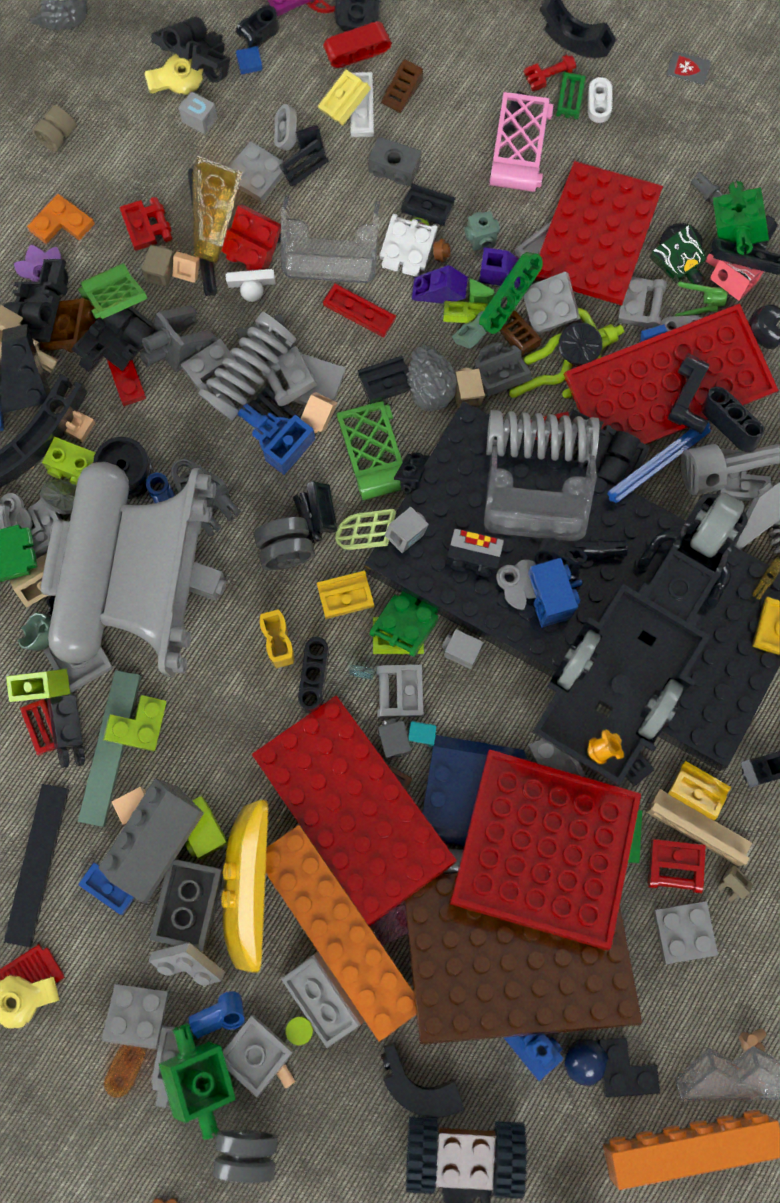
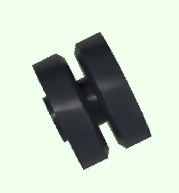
(131, 458)

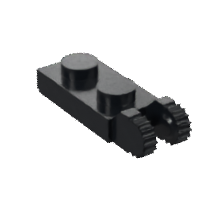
(66, 729)

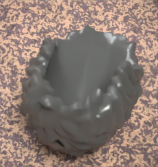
(61, 14)
(431, 379)

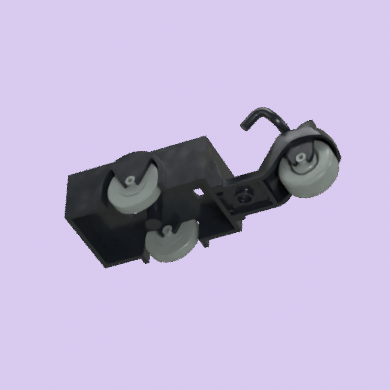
(624, 672)

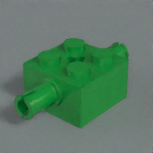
(741, 217)
(192, 1096)

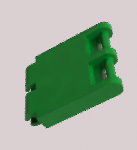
(14, 557)
(406, 622)

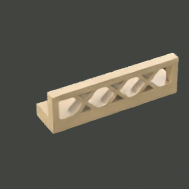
(699, 828)

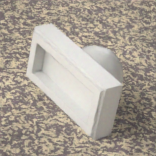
(251, 282)

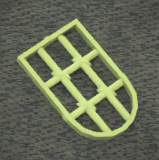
(358, 516)

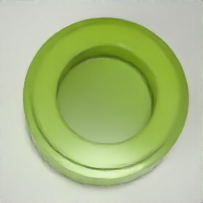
(299, 1030)

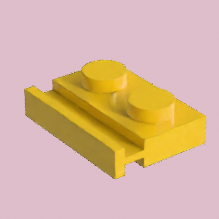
(345, 594)
(699, 790)

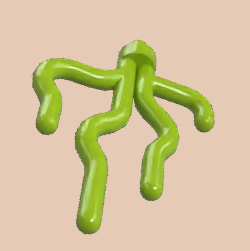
(609, 336)

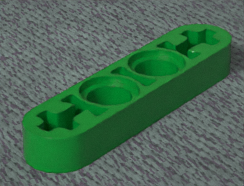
(531, 264)

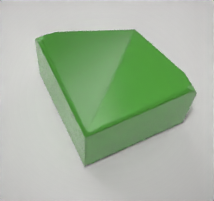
(479, 293)

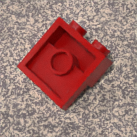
(251, 239)

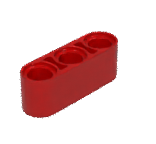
(357, 45)

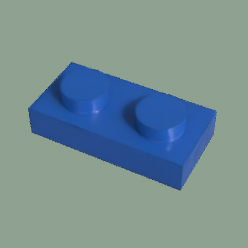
(105, 891)

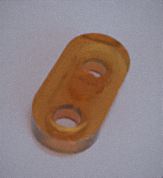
(124, 1068)

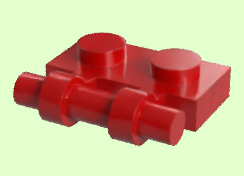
(138, 224)

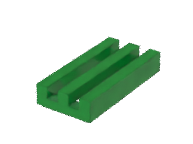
(568, 111)

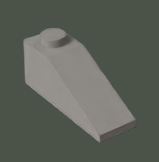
(761, 514)

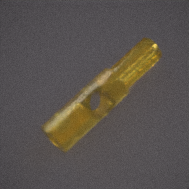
(774, 569)

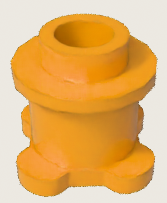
(605, 747)

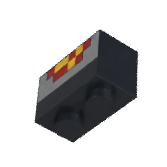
(474, 552)

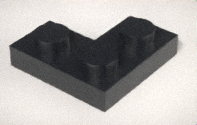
(620, 1077)

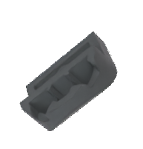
(501, 368)

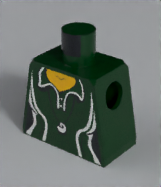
(681, 257)

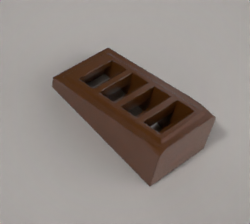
(410, 73)
(533, 339)

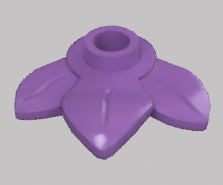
(33, 262)

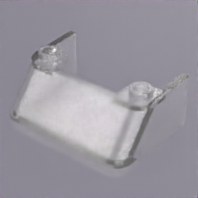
(328, 258)
(537, 511)

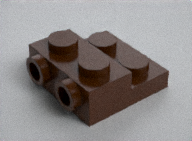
(70, 324)

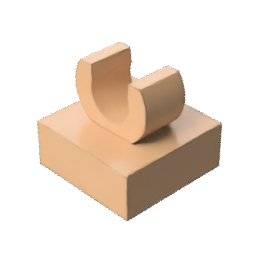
(185, 267)
(79, 426)

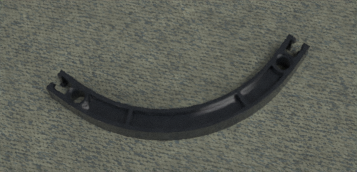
(37, 437)

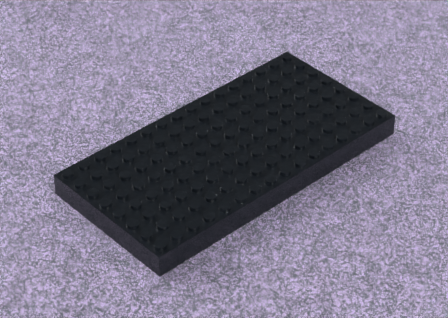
(452, 495)

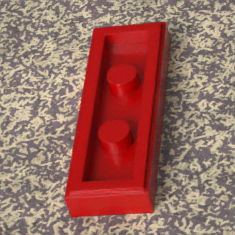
(359, 310)

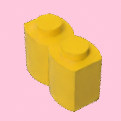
(276, 636)

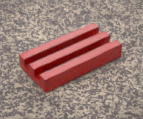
(34, 707)

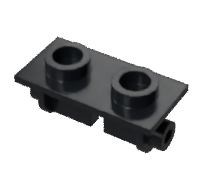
(411, 471)

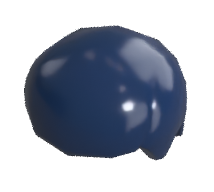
(586, 1062)

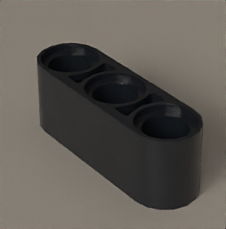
(733, 419)
(313, 662)

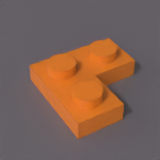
(57, 215)

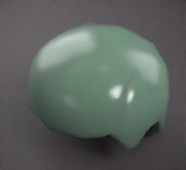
(36, 632)

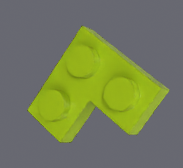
(141, 731)

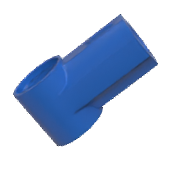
(162, 495)
(225, 1014)

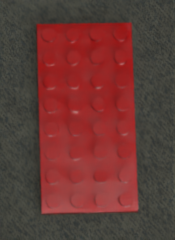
(641, 383)
(354, 810)

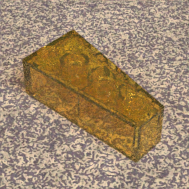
(213, 200)

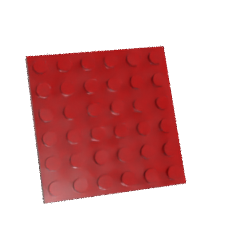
(547, 850)

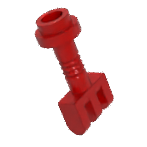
(537, 77)

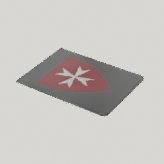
(688, 67)

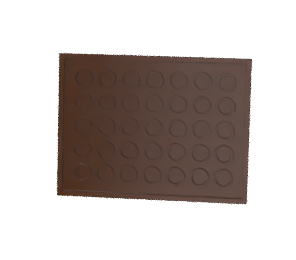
(506, 979)

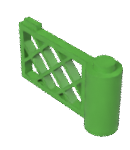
(111, 291)
(377, 479)

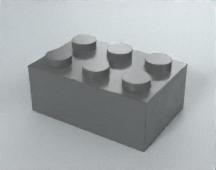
(187, 905)

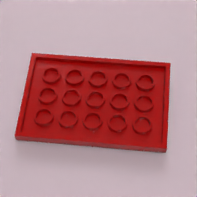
(599, 231)

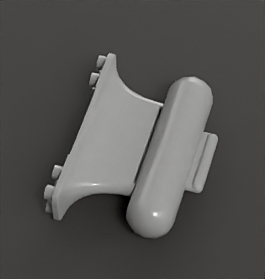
(124, 566)

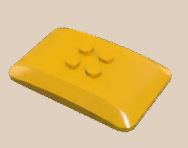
(245, 886)

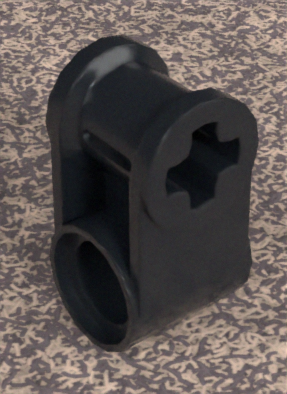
(259, 26)
(560, 550)

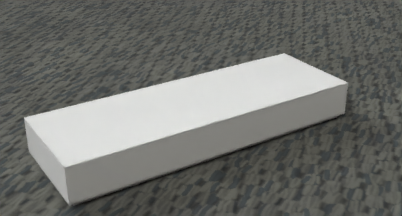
(362, 118)

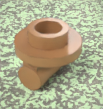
(754, 1039)

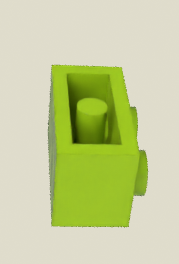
(67, 460)

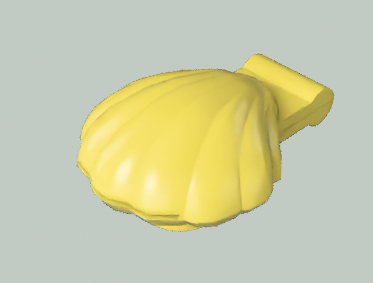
(174, 75)
(22, 998)

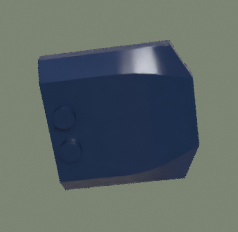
(454, 784)

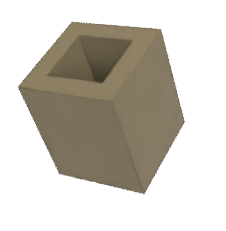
(158, 265)

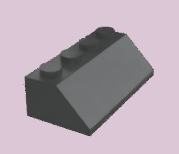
(151, 840)

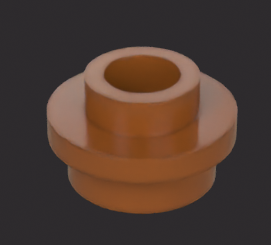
(441, 250)

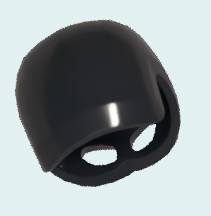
(764, 327)

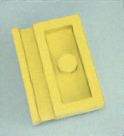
(344, 97)

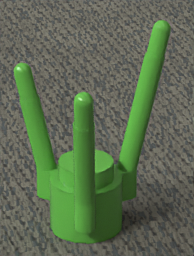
(713, 296)

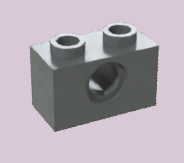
(387, 152)

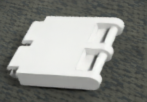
(407, 245)

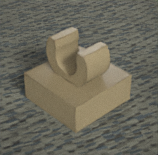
(737, 882)

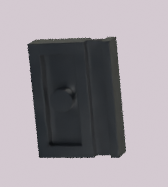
(428, 204)
(384, 379)

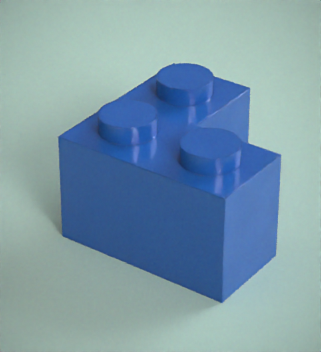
(553, 592)

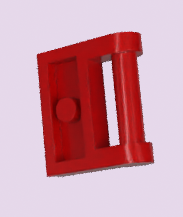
(680, 857)

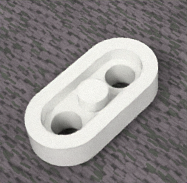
(600, 102)

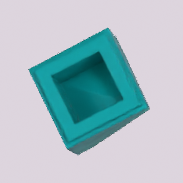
(422, 733)

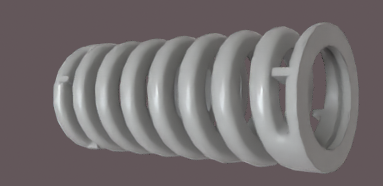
(232, 375)
(587, 434)

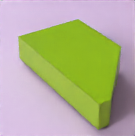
(462, 311)

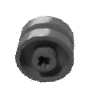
(284, 543)
(245, 1156)

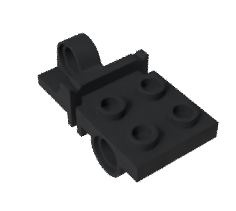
(190, 41)
(40, 300)
(115, 338)
(617, 452)

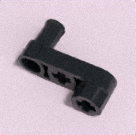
(694, 370)

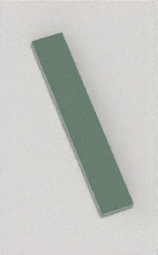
(108, 754)

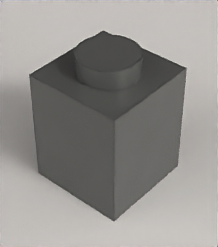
(394, 739)

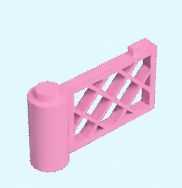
(520, 173)

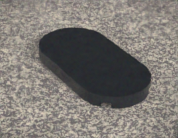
(356, 13)

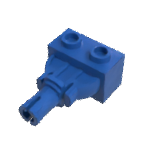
(279, 437)
(536, 1053)

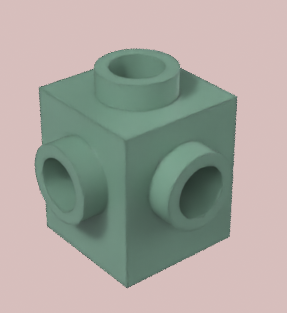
(482, 230)

